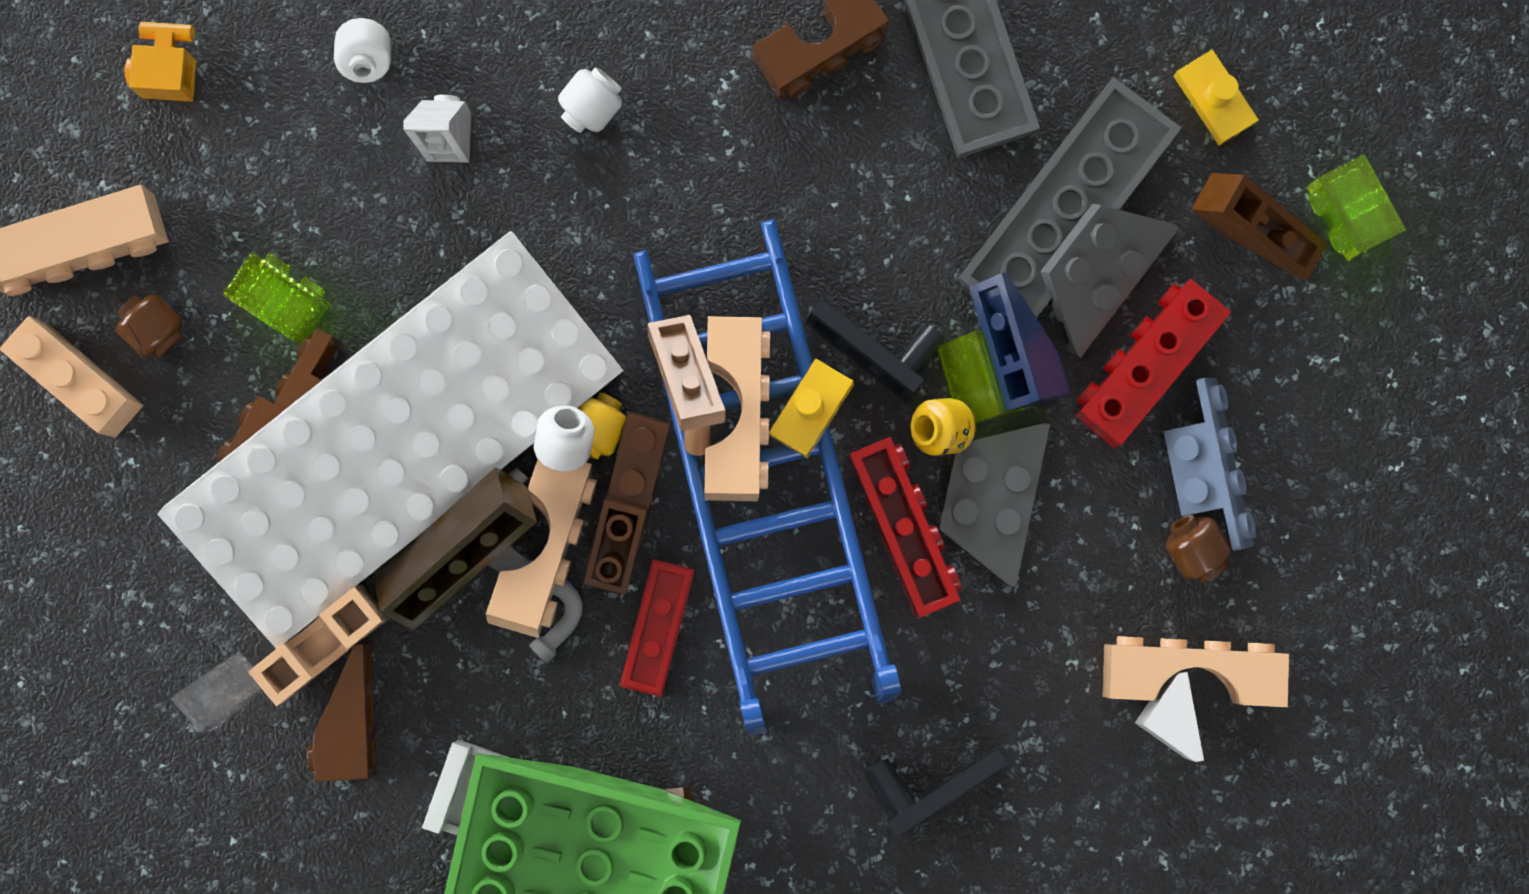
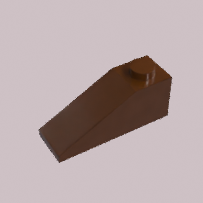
(1258, 223)
(346, 732)

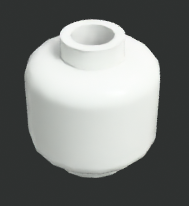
(362, 50)
(590, 100)
(563, 438)

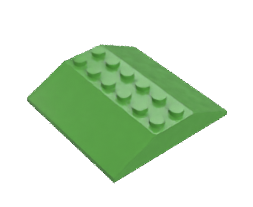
(584, 833)

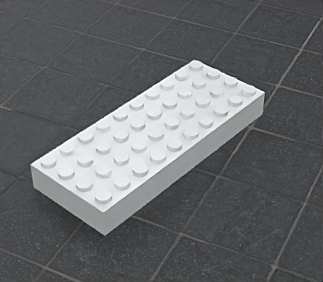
(389, 440)

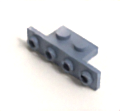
(1206, 466)

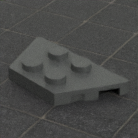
(1100, 268)
(993, 498)

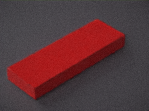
(657, 628)

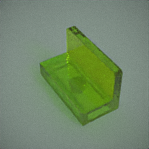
(972, 376)

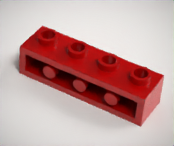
(1151, 363)
(903, 527)

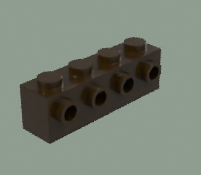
(454, 549)

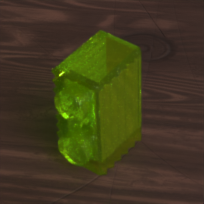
(277, 298)

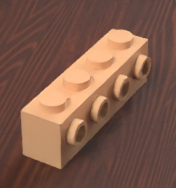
(79, 238)

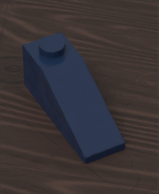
(1018, 346)

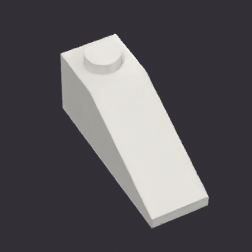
(441, 129)

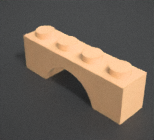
(735, 354)
(525, 594)
(1249, 676)

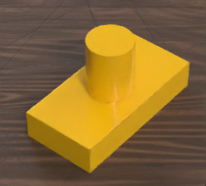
(1215, 97)
(811, 408)

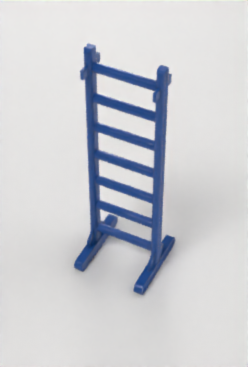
(885, 678)

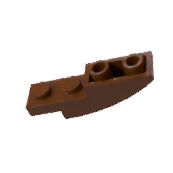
(314, 358)
(627, 503)

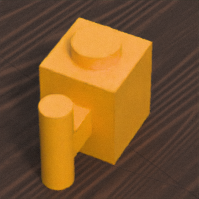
(162, 69)

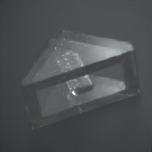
(218, 694)

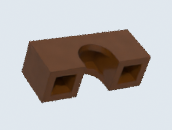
(793, 63)

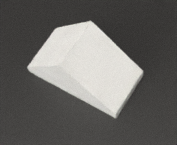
(1173, 718)

